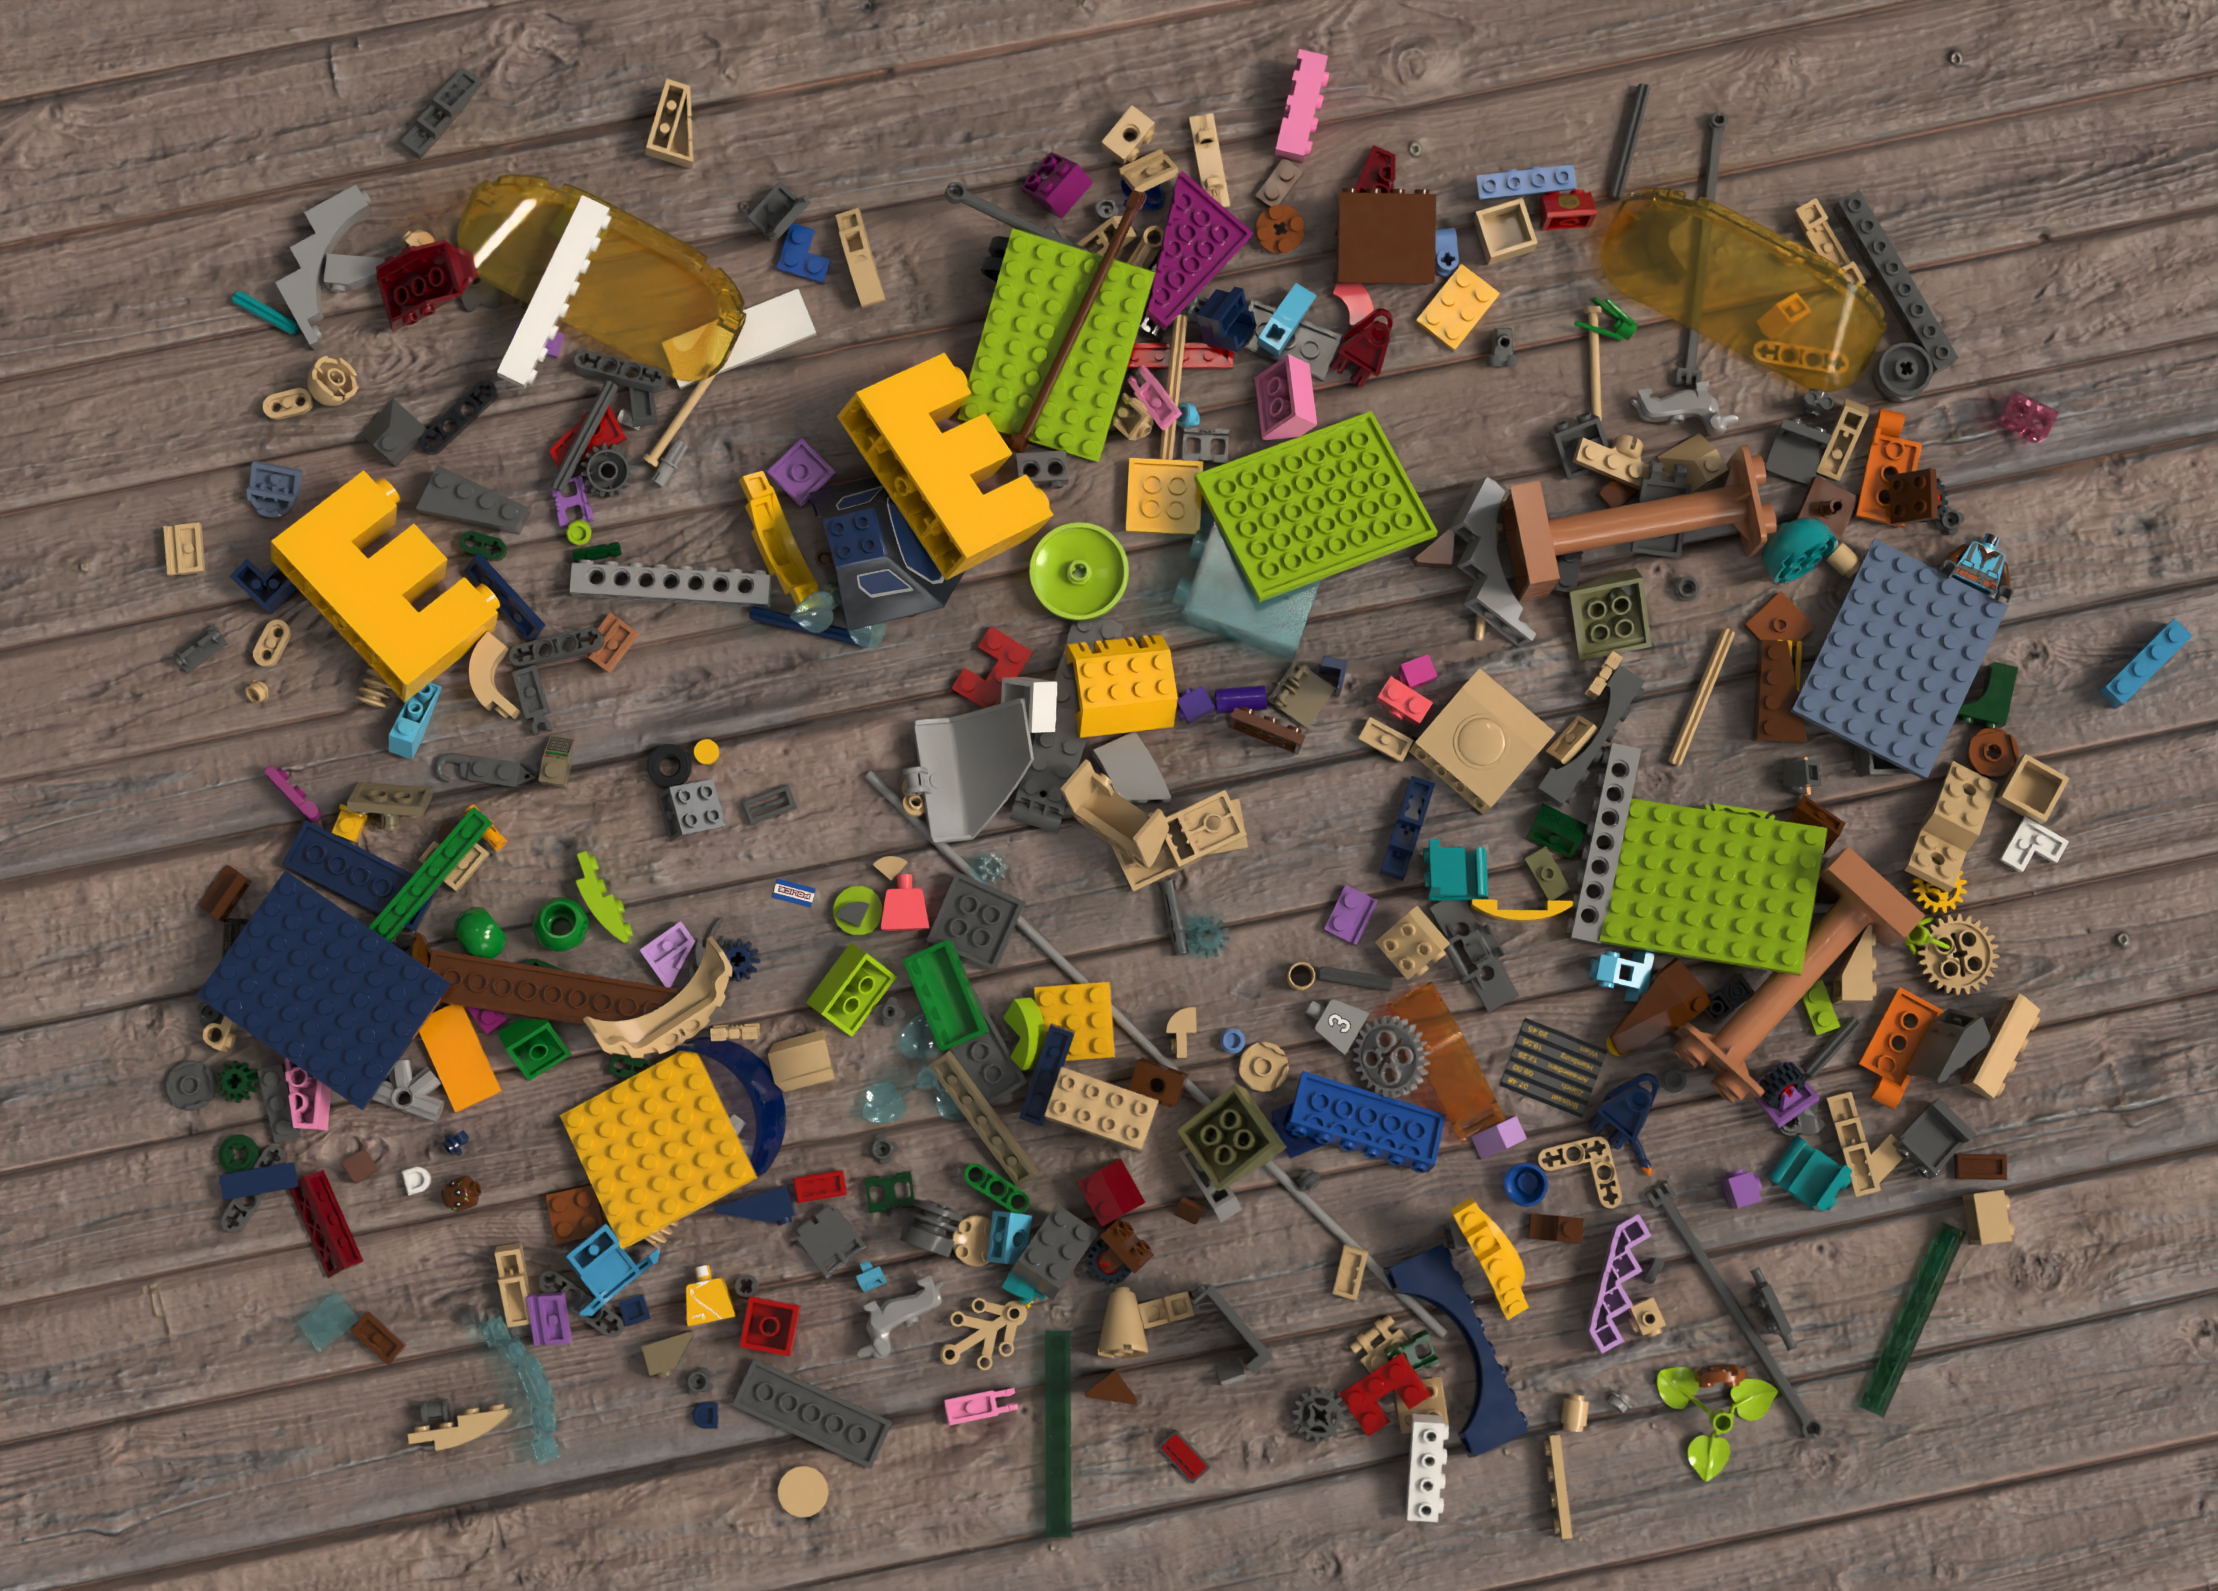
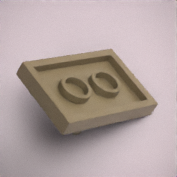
(390, 802)

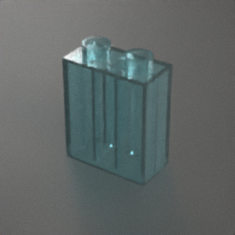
(1226, 605)

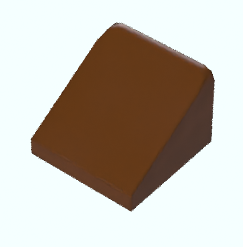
(360, 1166)
(1189, 1210)

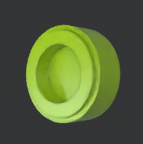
(578, 532)

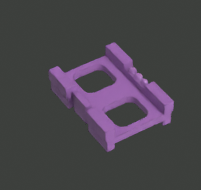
(579, 499)

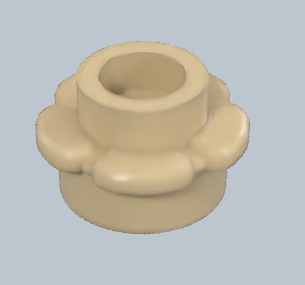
(256, 691)

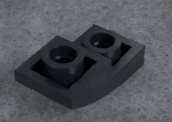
(1728, 998)

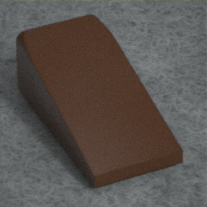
(1615, 494)

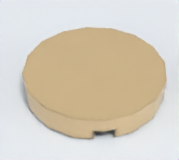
(1263, 1066)
(803, 1491)

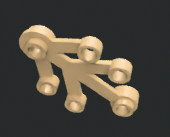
(987, 1331)

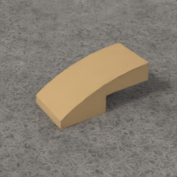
(1165, 1310)

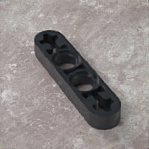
(455, 414)

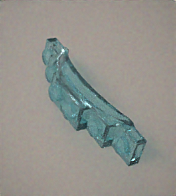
(535, 1384)

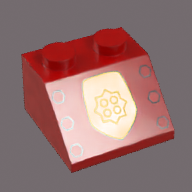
(1567, 210)

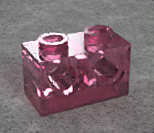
(2029, 410)

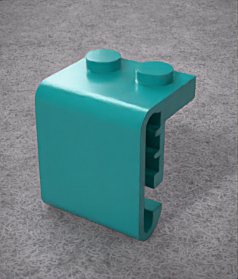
(1455, 873)
(1810, 1175)

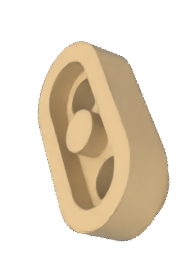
(288, 402)
(271, 643)

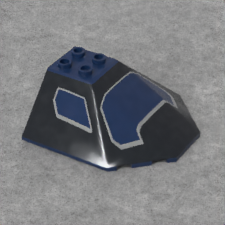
(877, 556)

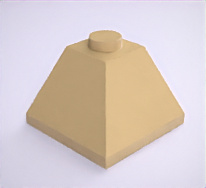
(1701, 459)

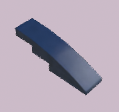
(1407, 828)

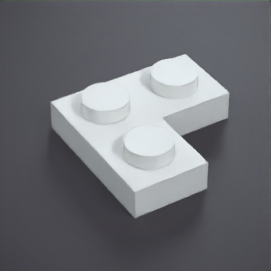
(2032, 838)

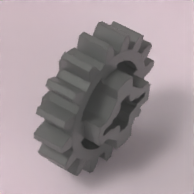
(1328, 1407)

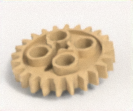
(1979, 950)

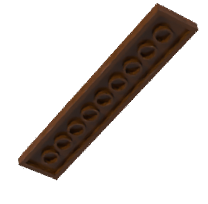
(543, 991)

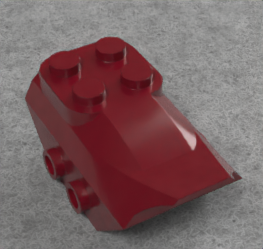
(423, 280)

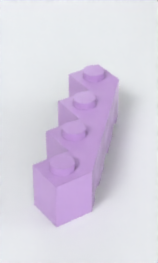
(1610, 1296)

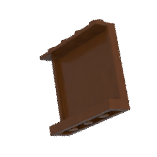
(1386, 237)

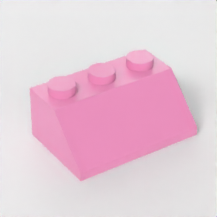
(1285, 399)

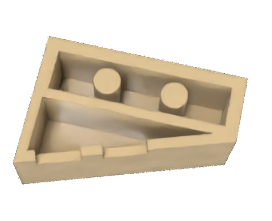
(672, 126)

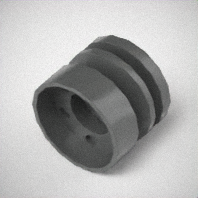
(931, 1227)

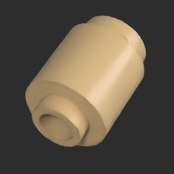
(1844, 561)
(1574, 1413)

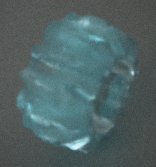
(1205, 945)

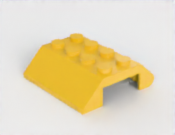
(1123, 685)

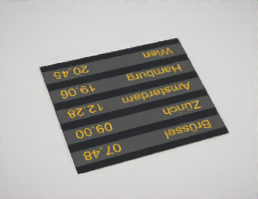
(1553, 1068)

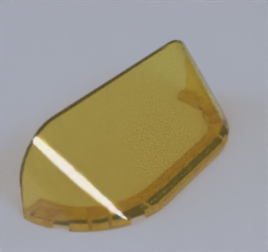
(642, 284)
(1743, 287)

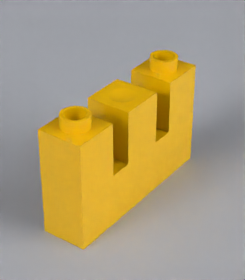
(937, 473)
(374, 596)

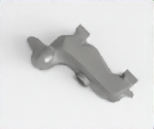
(1684, 405)
(895, 1313)

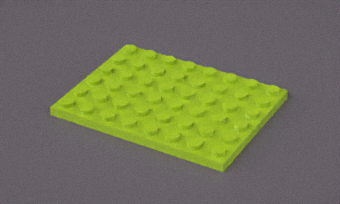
(1025, 327)
(1315, 506)
(1715, 886)

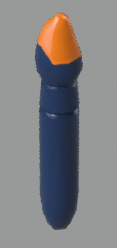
(1639, 1152)

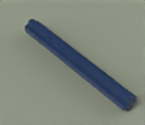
(784, 620)

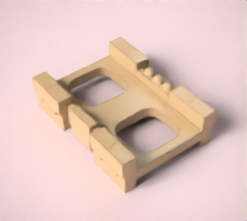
(1608, 667)
(748, 1031)

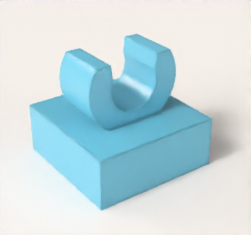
(871, 1277)

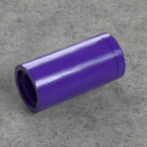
(1250, 697)

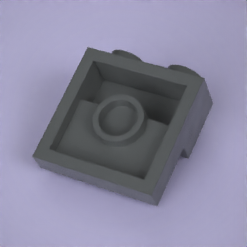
(1566, 438)

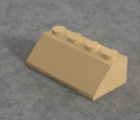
(2009, 1038)

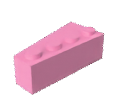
(1301, 106)

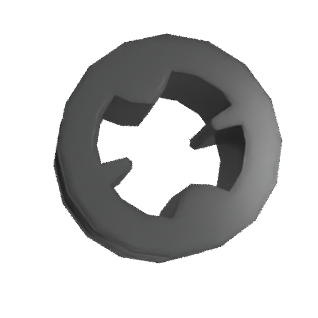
(738, 1285)

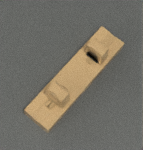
(1209, 158)

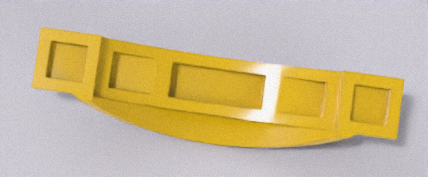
(776, 539)
(1494, 1255)

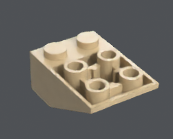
(1854, 975)

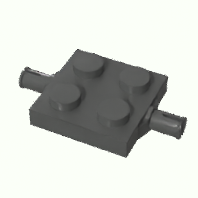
(1775, 1317)

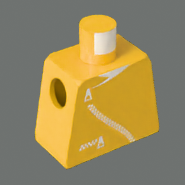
(708, 1299)

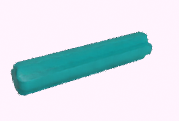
(265, 312)

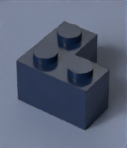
(266, 589)

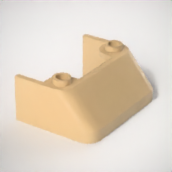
(1113, 817)

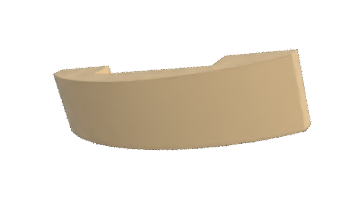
(1823, 240)

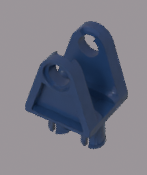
(1626, 1109)

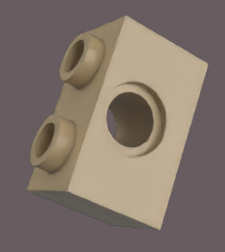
(1131, 122)

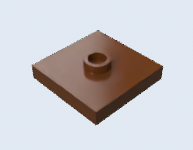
(1779, 621)

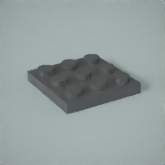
(977, 920)

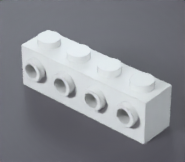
(1425, 1467)

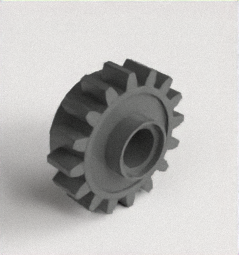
(612, 483)

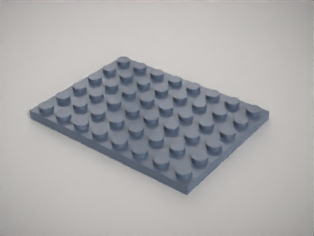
(1899, 659)

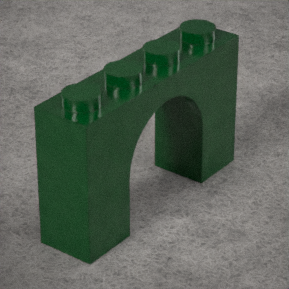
(1995, 700)

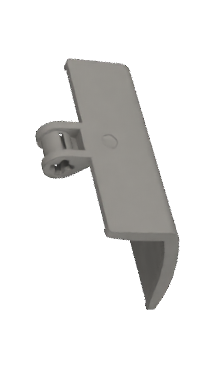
(969, 767)

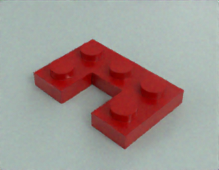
(1011, 661)
(1363, 1395)

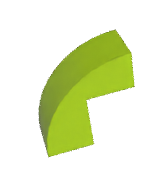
(1028, 1023)

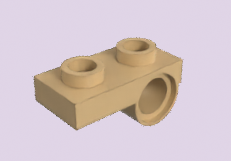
(228, 1037)

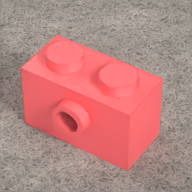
(1403, 702)

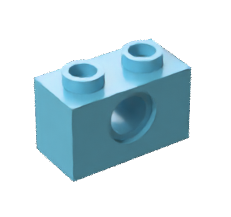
(1008, 1237)

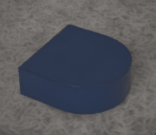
(707, 1415)

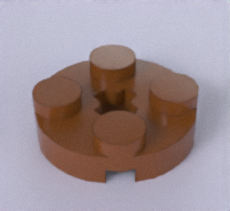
(1266, 233)
(1983, 763)
(1721, 1373)

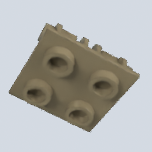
(1301, 693)

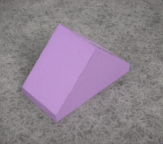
(1498, 1137)

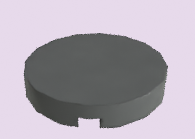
(191, 1085)

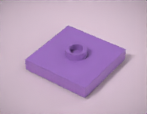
(801, 472)

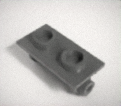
(200, 648)

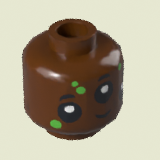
(461, 1193)

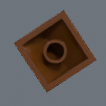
(1112, 1389)

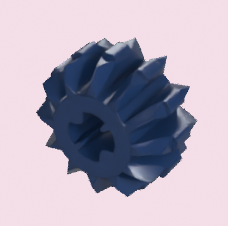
(744, 966)

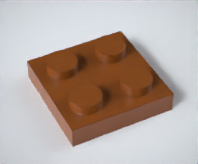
(574, 1214)

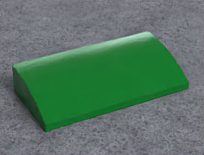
(946, 995)

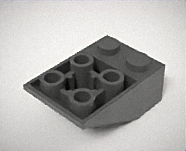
(1949, 1045)

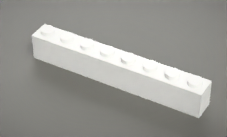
(554, 291)

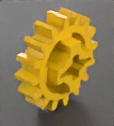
(1940, 896)

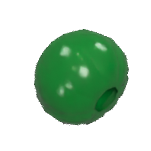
(560, 910)
(479, 933)

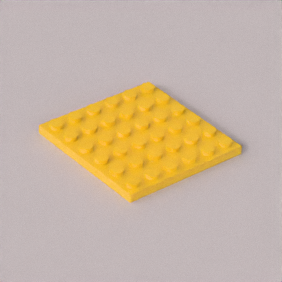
(658, 1147)

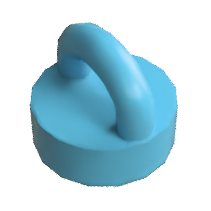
(1189, 415)

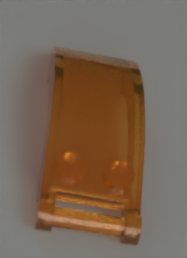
(1452, 1066)

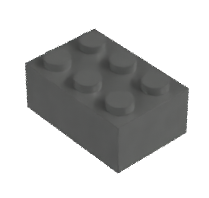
(1054, 1252)

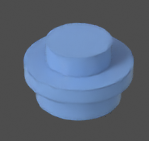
(1232, 1041)

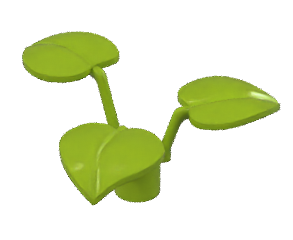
(1711, 1453)

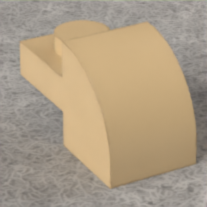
(1181, 1024)

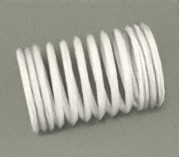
(621, 418)

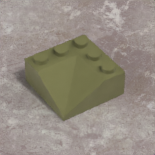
(1231, 1137)

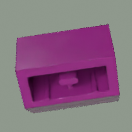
(1056, 184)

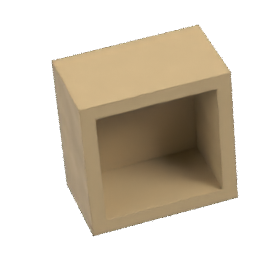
(1505, 231)
(2032, 789)
(1988, 1217)

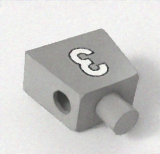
(1337, 1023)

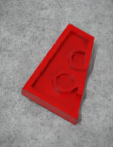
(606, 432)

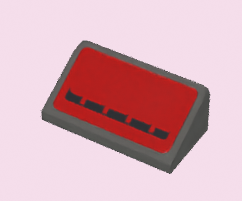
(1184, 1456)

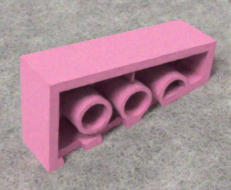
(307, 1099)

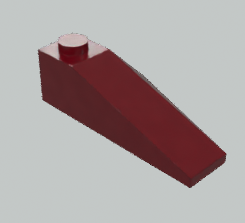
(1377, 171)

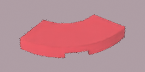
(1355, 299)

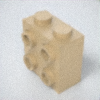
(1413, 943)

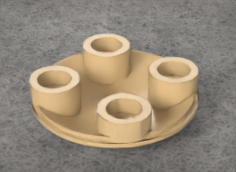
(972, 1240)

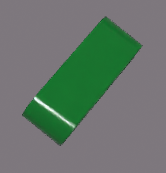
(985, 1183)

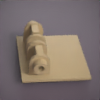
(1431, 1406)

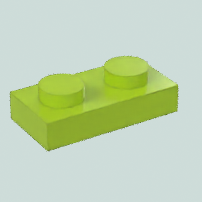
(1819, 1009)

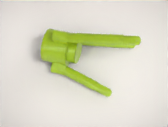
(1920, 936)

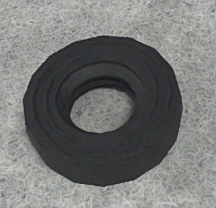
(665, 751)

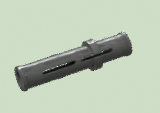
(1175, 923)

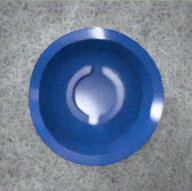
(1525, 1184)

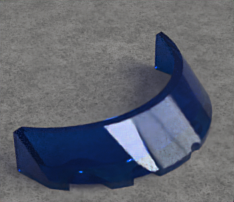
(763, 1093)

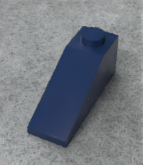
(767, 1207)

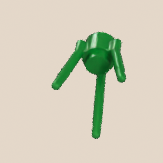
(1623, 326)

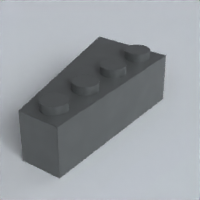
(465, 501)

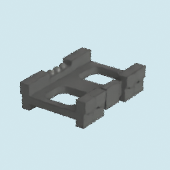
(1205, 438)

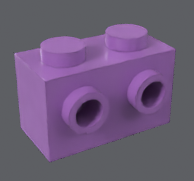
(1741, 1188)

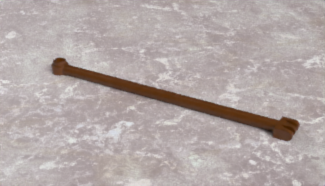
(1020, 441)

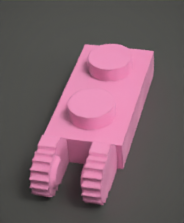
(1155, 399)
(977, 1406)

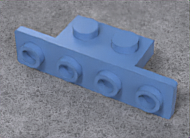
(1526, 182)

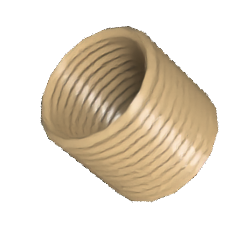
(1309, 967)

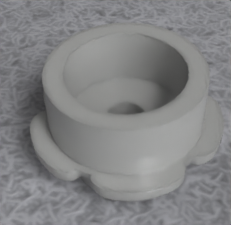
(1619, 1401)

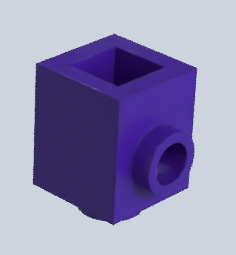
(1193, 705)

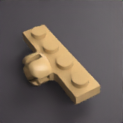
(1618, 463)

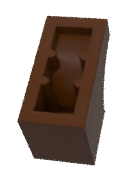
(1556, 1228)

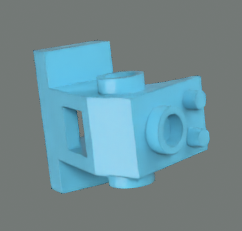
(1607, 967)

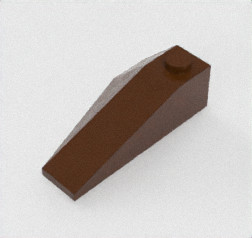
(1666, 1005)

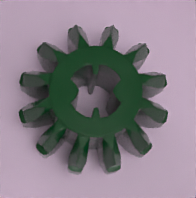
(241, 1089)

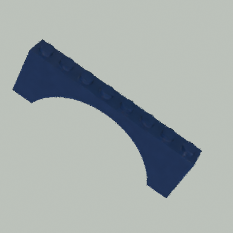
(1494, 1410)

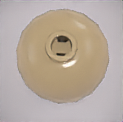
(332, 381)

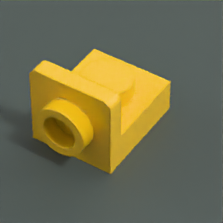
(349, 824)

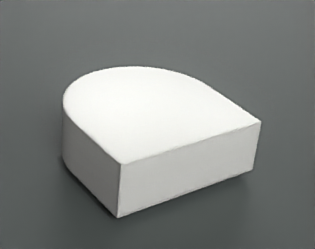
(416, 1180)

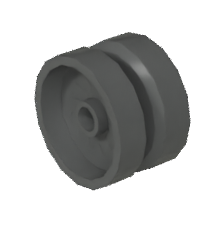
(1906, 358)

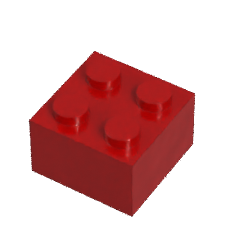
(770, 1326)

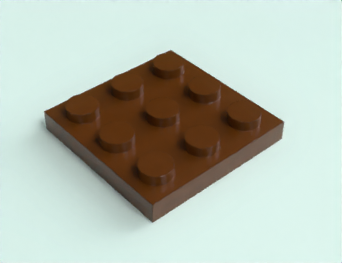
(1267, 730)

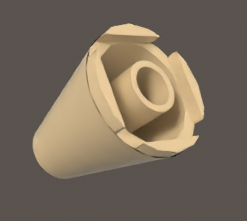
(1122, 1327)

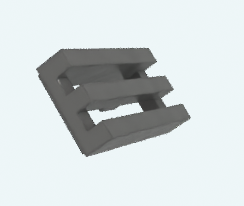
(752, 821)

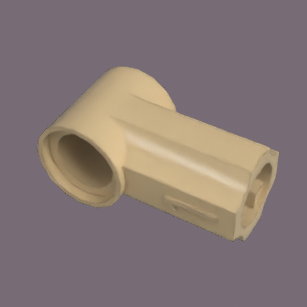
(1146, 252)

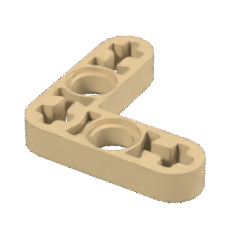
(1595, 1162)

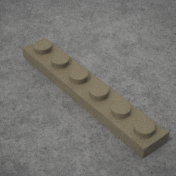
(983, 1119)

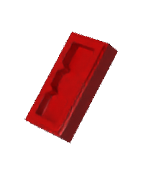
(820, 1186)

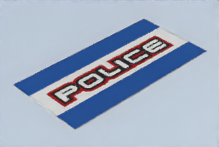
(794, 893)

